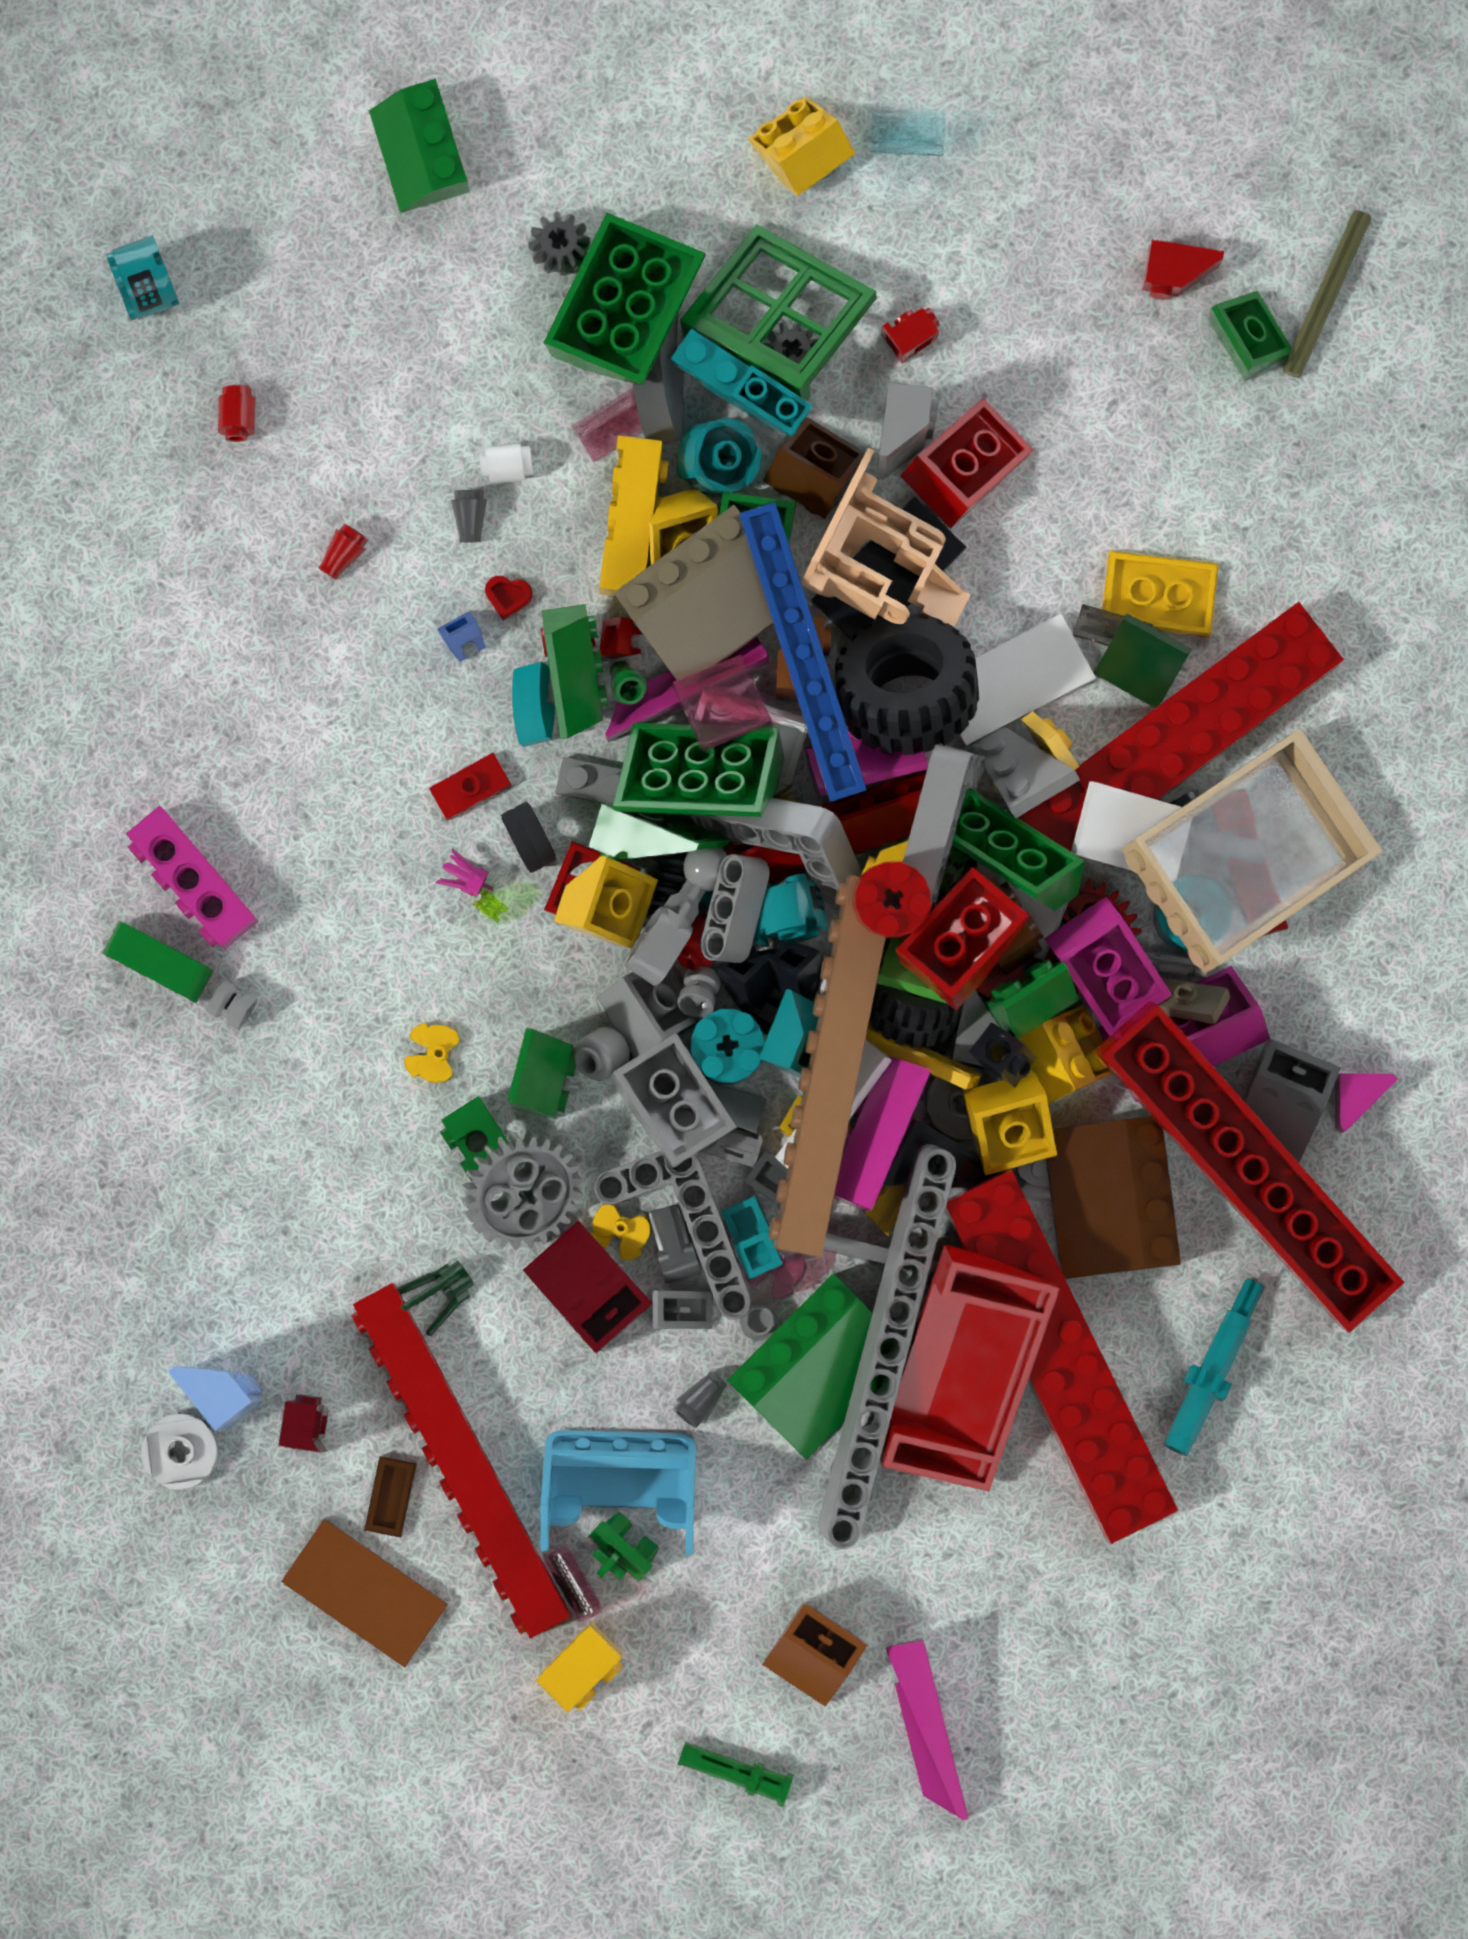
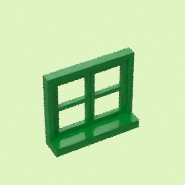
(750, 347)

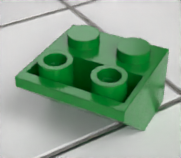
(1033, 998)

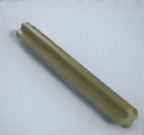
(1327, 293)

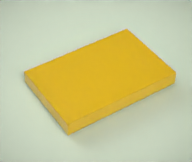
(1162, 591)

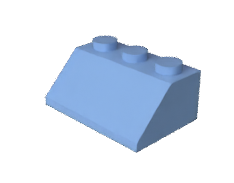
(219, 1394)

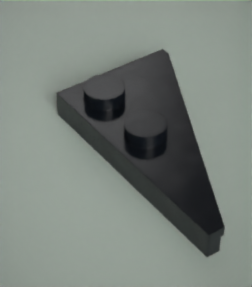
(968, 1164)

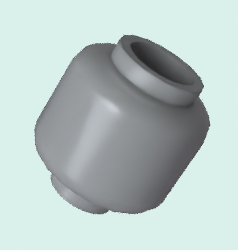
(601, 1053)

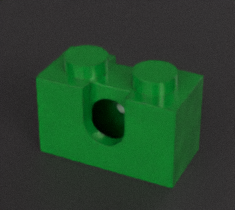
(464, 1122)

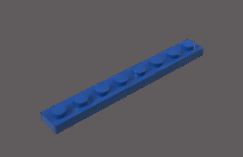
(802, 652)

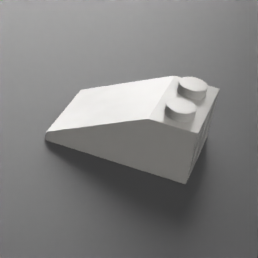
(672, 1100)

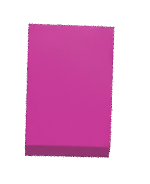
(1356, 1094)

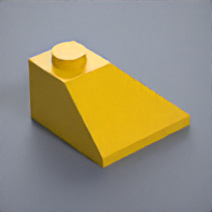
(678, 519)
(607, 902)

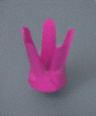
(470, 877)

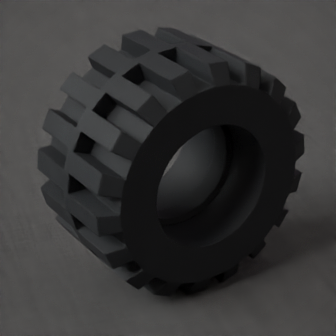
(911, 1017)

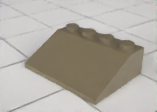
(700, 598)

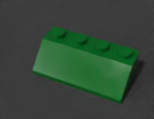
(1017, 852)

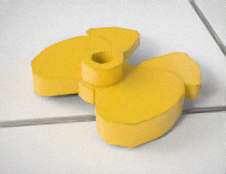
(434, 1065)
(632, 1230)

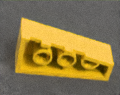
(633, 505)

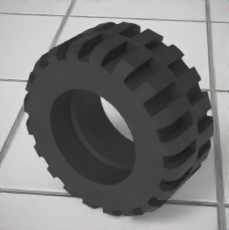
(912, 718)

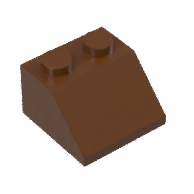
(814, 468)

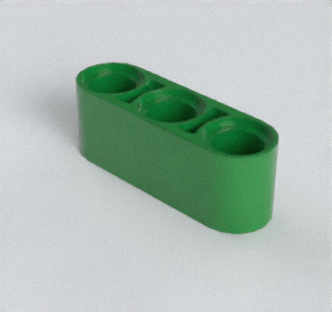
(157, 961)

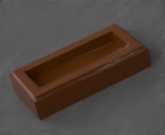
(390, 1496)

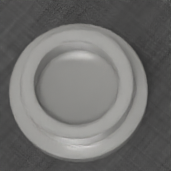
(759, 1321)

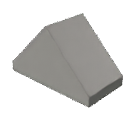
(682, 1309)

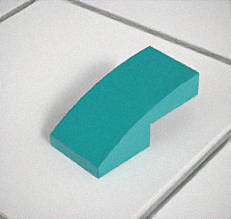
(531, 711)
(750, 1233)

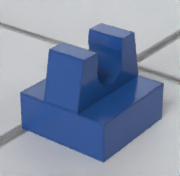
(459, 632)

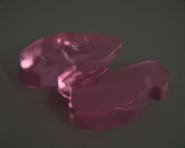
(786, 1277)

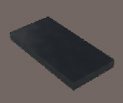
(882, 561)

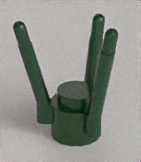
(451, 1280)

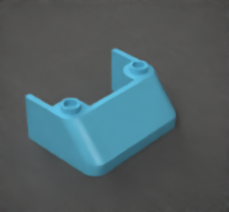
(618, 1472)

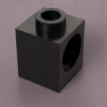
(994, 1045)

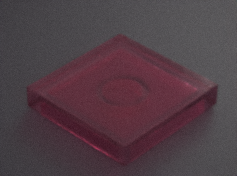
(721, 703)

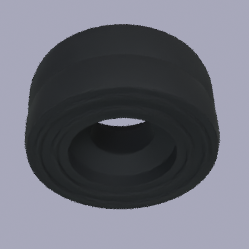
(528, 837)

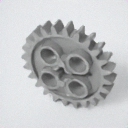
(498, 1175)

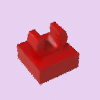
(617, 637)

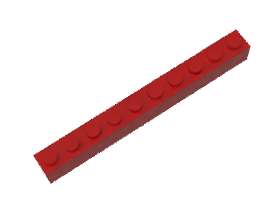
(461, 1460)

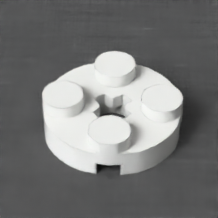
(163, 1437)

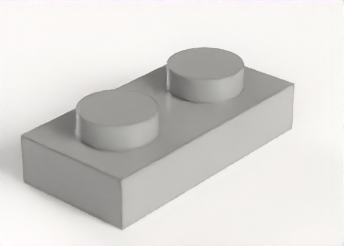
(587, 781)

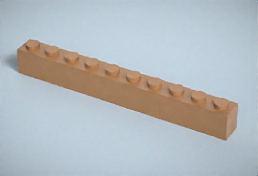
(828, 1081)

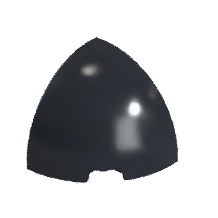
(765, 975)

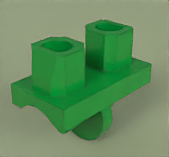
(617, 1554)

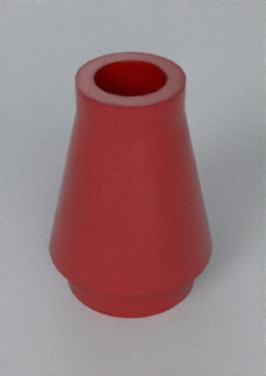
(342, 551)

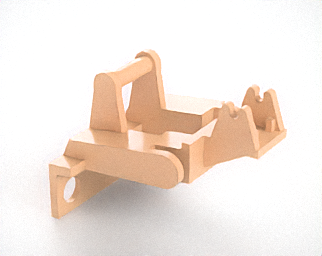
(914, 542)

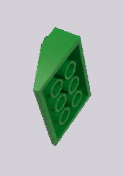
(623, 301)
(674, 776)
(809, 1367)

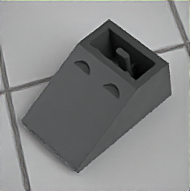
(1290, 1093)

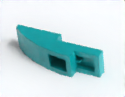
(740, 384)

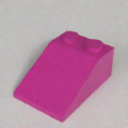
(1107, 964)

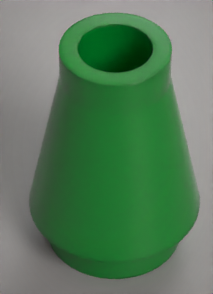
(627, 684)

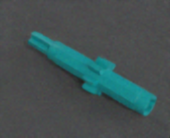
(1209, 1379)

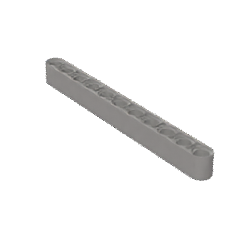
(892, 1363)

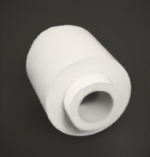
(506, 463)

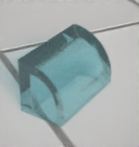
(907, 132)

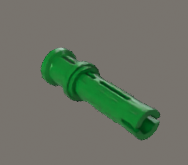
(753, 1778)

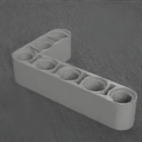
(938, 813)
(795, 829)
(693, 1217)

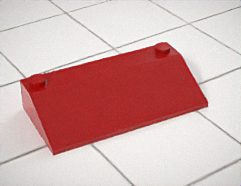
(967, 1369)

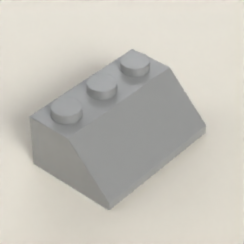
(906, 425)

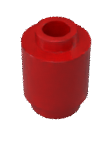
(236, 413)

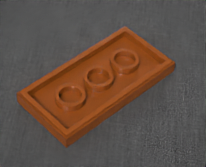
(364, 1593)

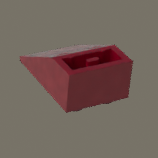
(587, 1287)

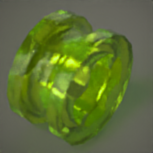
(490, 906)

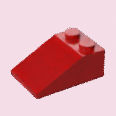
(966, 462)
(962, 938)

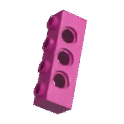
(160, 829)

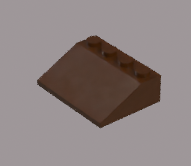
(1112, 1198)

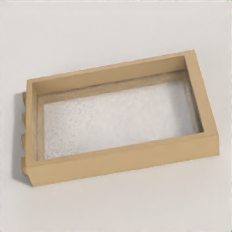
(1251, 851)

